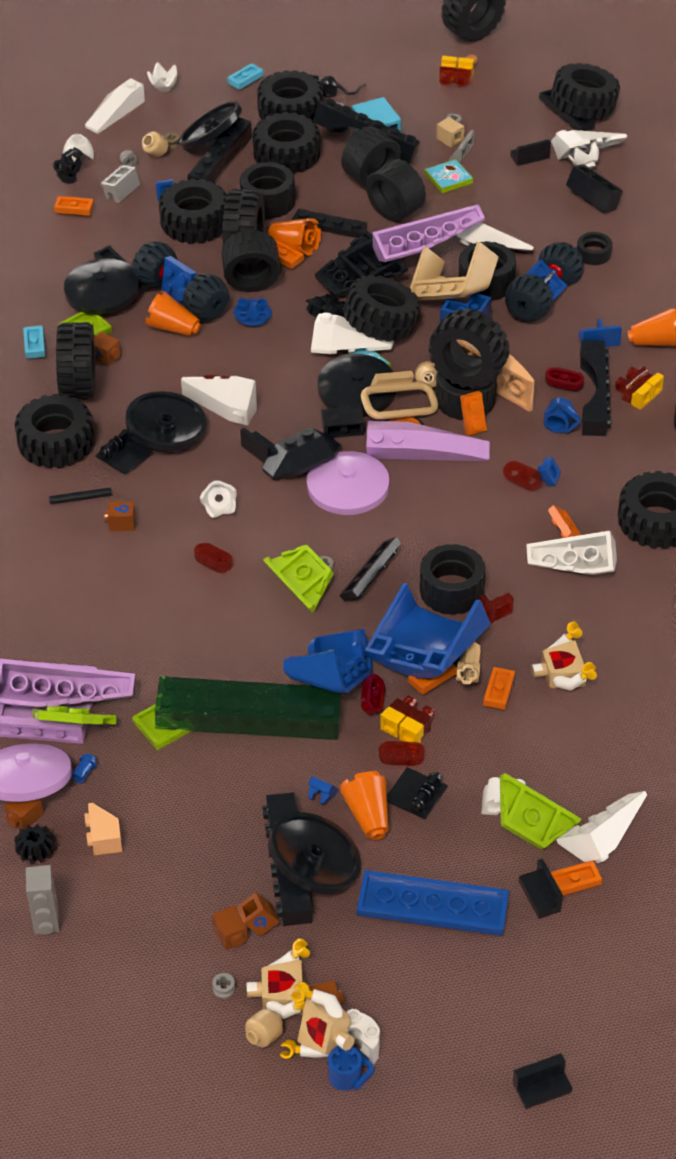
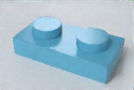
(245, 76)
(34, 342)

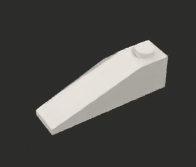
(116, 105)
(566, 142)
(483, 232)
(335, 334)
(228, 398)
(581, 554)
(603, 831)

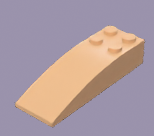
(512, 381)

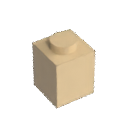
(450, 132)

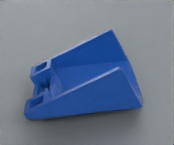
(422, 641)

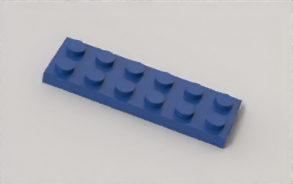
(433, 902)

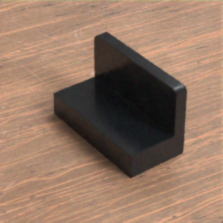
(531, 152)
(256, 444)
(542, 890)
(542, 1081)

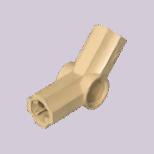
(469, 667)

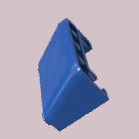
(333, 663)

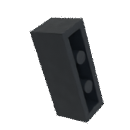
(594, 188)

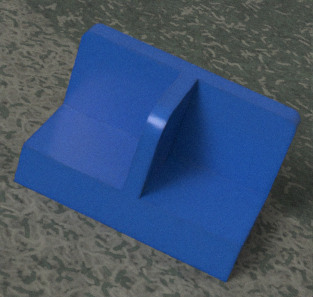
(610, 334)

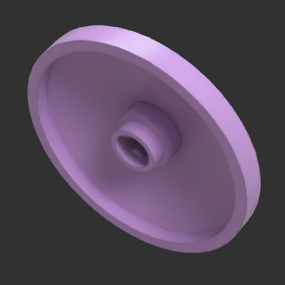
(348, 483)
(32, 771)

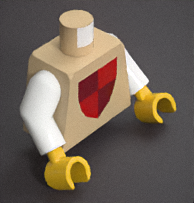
(563, 662)
(279, 982)
(322, 1025)

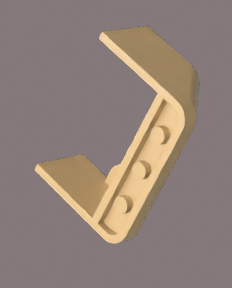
(431, 286)

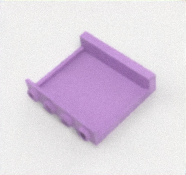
(19, 723)

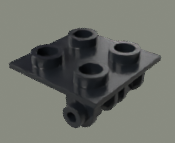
(325, 304)
(123, 452)
(417, 792)

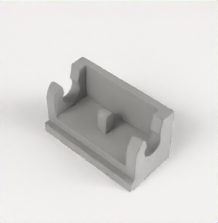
(121, 183)

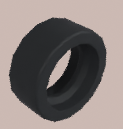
(595, 239)

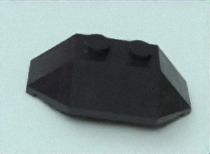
(300, 453)

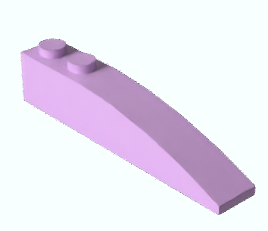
(427, 232)
(422, 442)
(56, 685)

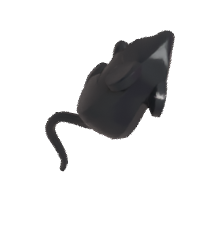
(330, 86)

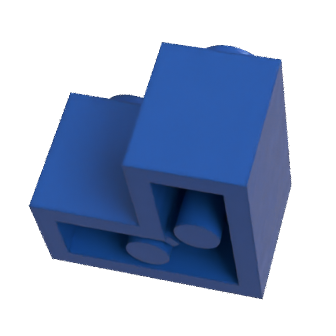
(475, 302)

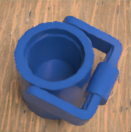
(559, 415)
(346, 1068)

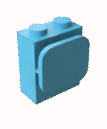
(379, 110)

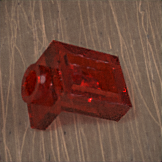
(499, 607)

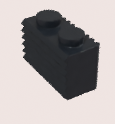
(343, 421)

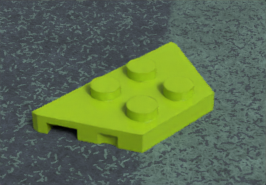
(302, 573)
(74, 715)
(532, 814)

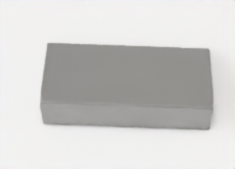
(463, 148)

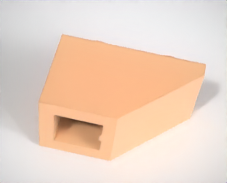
(105, 831)

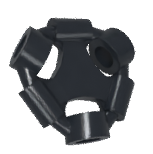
(69, 167)

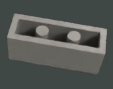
(42, 899)

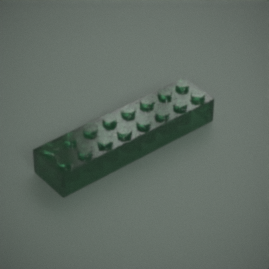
(247, 708)

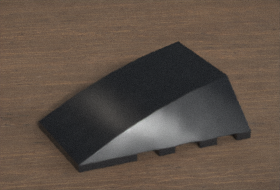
(354, 263)

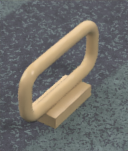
(393, 383)

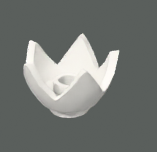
(161, 79)
(81, 143)
(583, 158)
(217, 508)

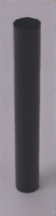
(80, 495)

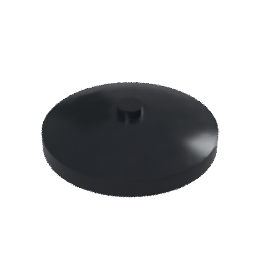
(210, 125)
(101, 286)
(345, 378)
(165, 421)
(314, 853)

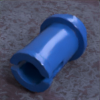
(86, 764)

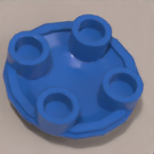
(252, 311)

